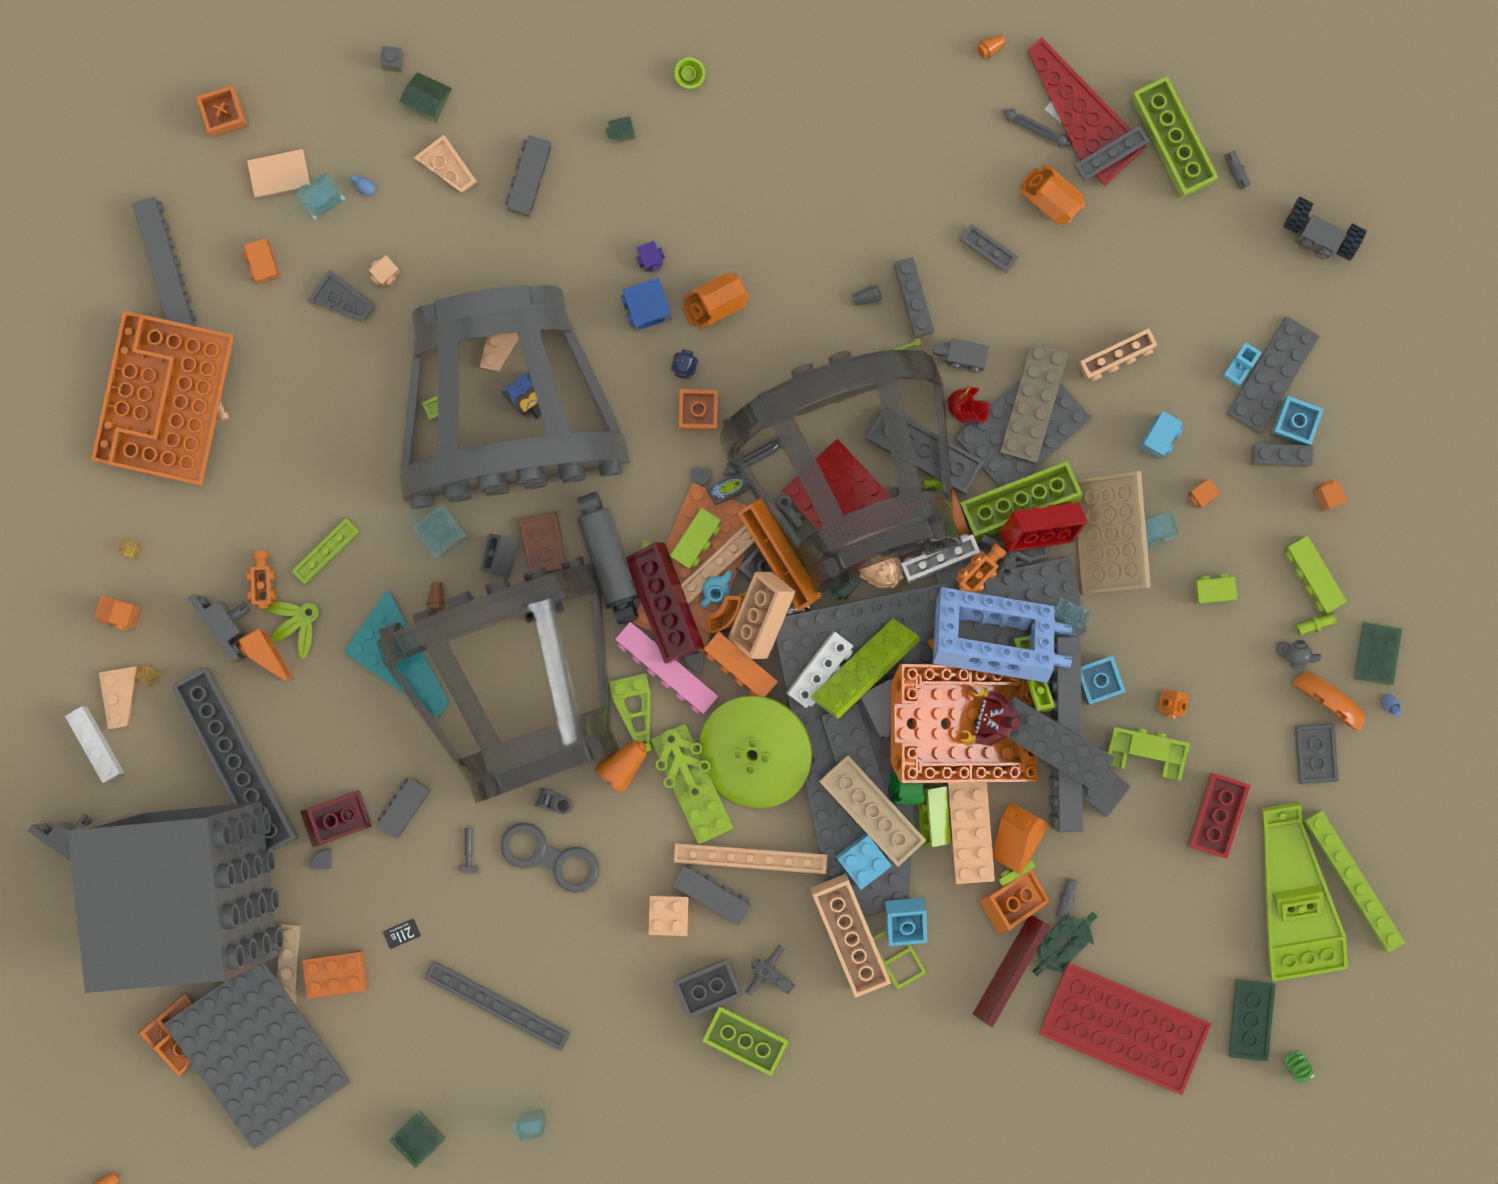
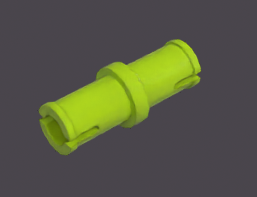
(1316, 624)

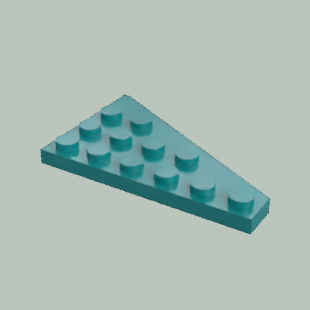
(414, 669)

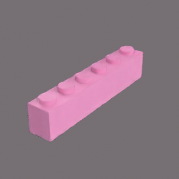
(672, 674)

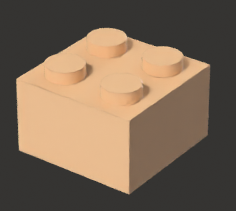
(668, 915)

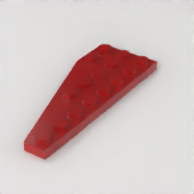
(1082, 112)

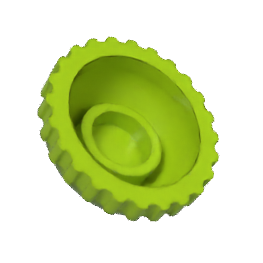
(689, 73)

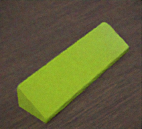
(1039, 690)

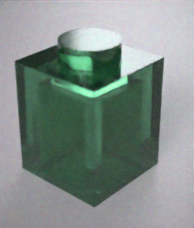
(620, 130)

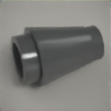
(867, 296)

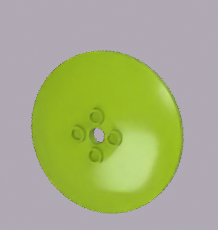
(773, 734)

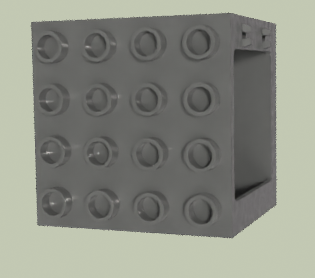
(174, 896)

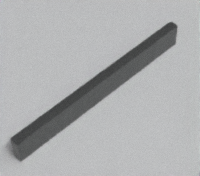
(497, 1005)

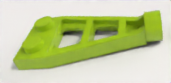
(631, 687)

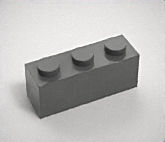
(1282, 455)
(403, 807)

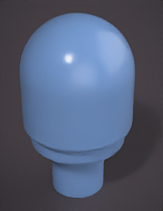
(364, 185)
(1391, 705)

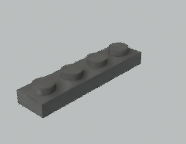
(1112, 153)

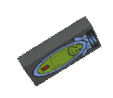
(726, 489)

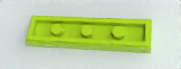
(325, 551)

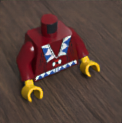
(994, 719)

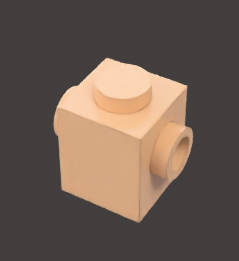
(384, 271)

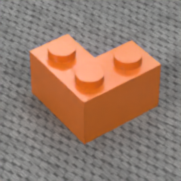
(118, 612)

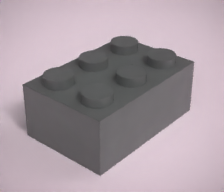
(708, 988)

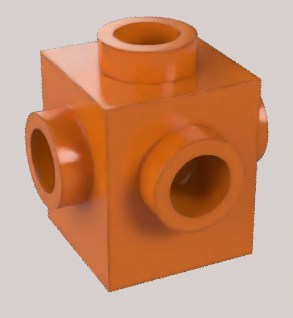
(1173, 703)

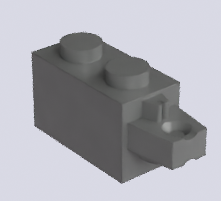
(963, 354)

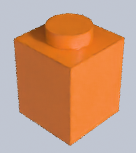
(1203, 493)

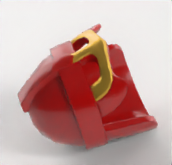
(965, 408)

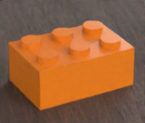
(335, 974)

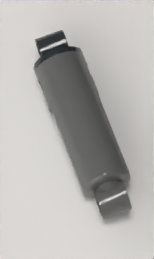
(607, 558)

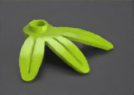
(291, 625)

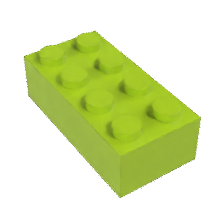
(745, 1040)

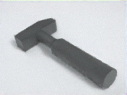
(468, 853)

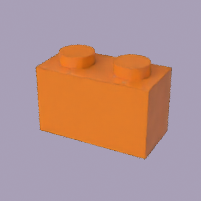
(261, 261)
(1330, 495)

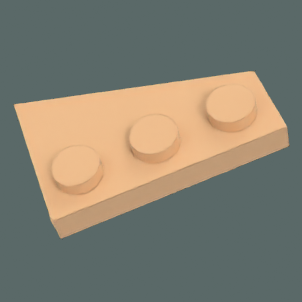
(447, 164)
(497, 350)
(117, 695)

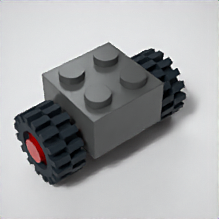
(1320, 235)

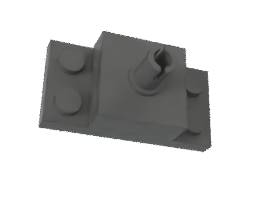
(222, 623)
(57, 836)

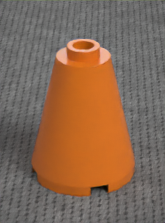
(622, 765)

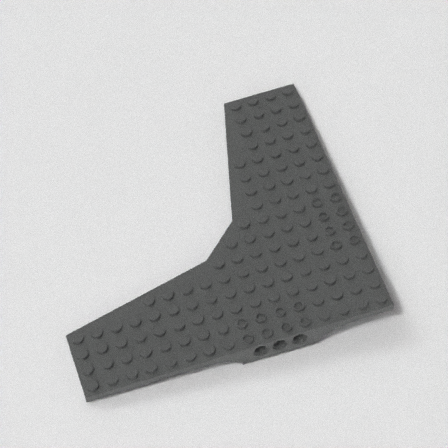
(859, 622)

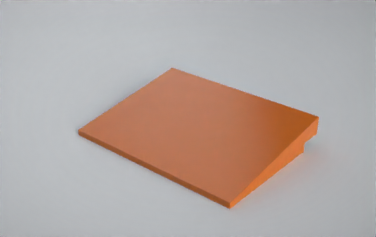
(162, 397)

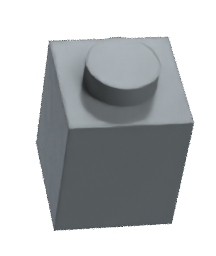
(391, 59)

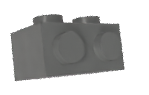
(499, 555)

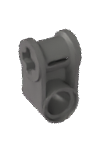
(552, 801)

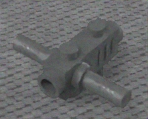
(1008, 562)
(766, 970)

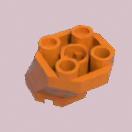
(1052, 195)
(715, 300)

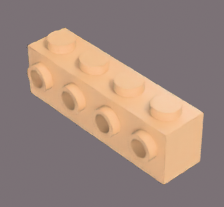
(1120, 353)

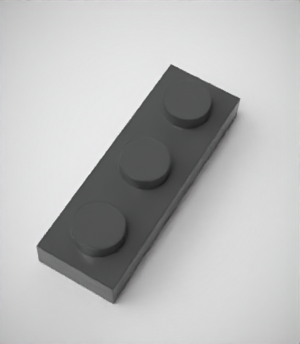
(988, 248)

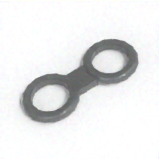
(549, 857)

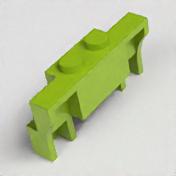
(1154, 747)

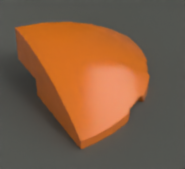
(161, 1040)

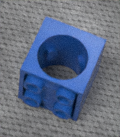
(646, 304)

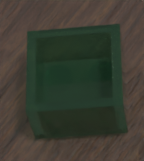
(417, 1139)

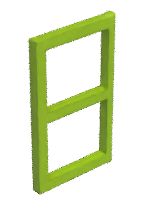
(910, 948)

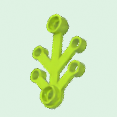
(681, 761)

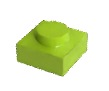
(431, 407)

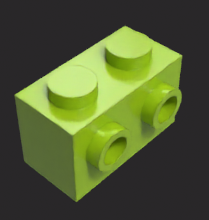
(1215, 590)

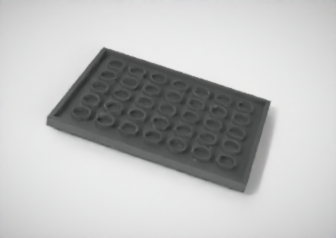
(257, 1053)

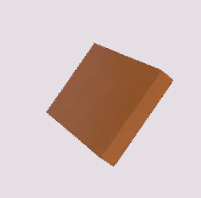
(542, 542)

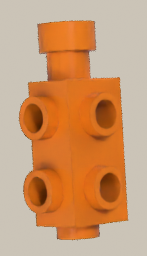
(980, 569)
(259, 586)

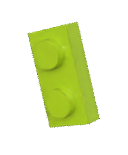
(1010, 875)

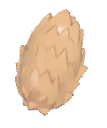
(883, 574)

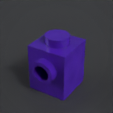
(650, 256)

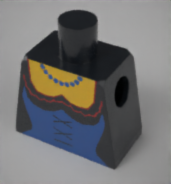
(522, 396)

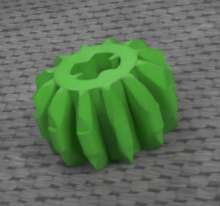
(1299, 1067)

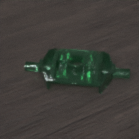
(1078, 936)

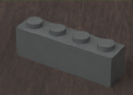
(529, 176)
(913, 297)
(712, 895)

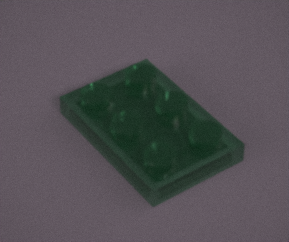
(1378, 653)

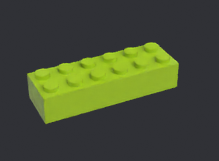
(1174, 137)
(990, 510)

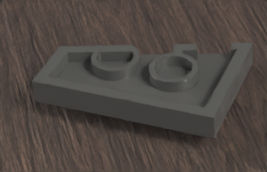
(341, 297)

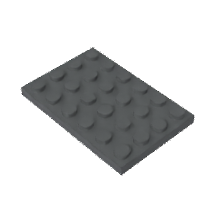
(986, 437)

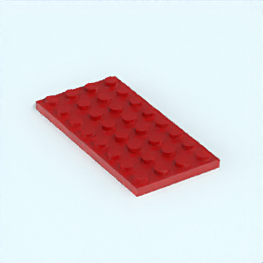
(1125, 1028)

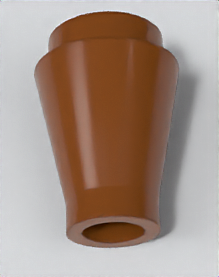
(436, 596)

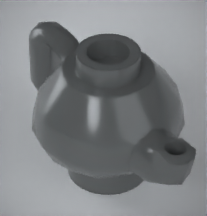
(1297, 654)

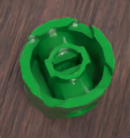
(905, 792)

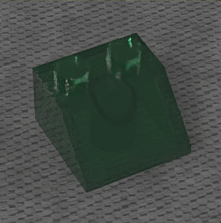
(425, 97)

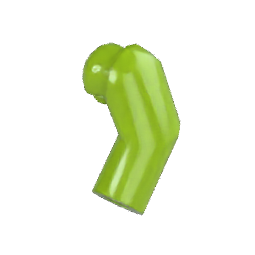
(932, 482)

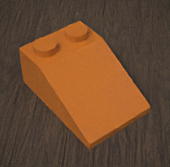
(261, 649)
(1018, 837)
(1014, 902)

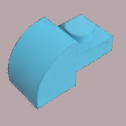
(1241, 364)

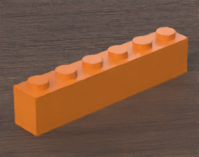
(778, 552)

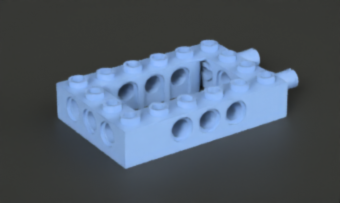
(995, 658)

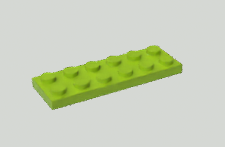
(865, 668)
(707, 814)

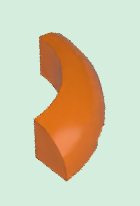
(1332, 698)

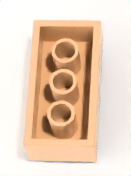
(761, 615)

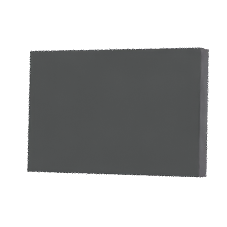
(1316, 753)

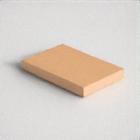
(278, 173)

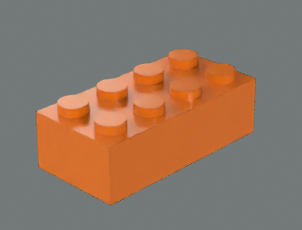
(740, 665)

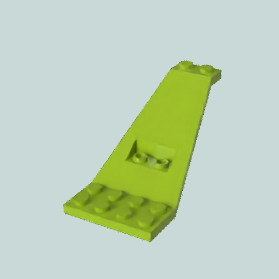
(1304, 937)

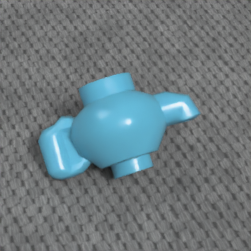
(715, 589)

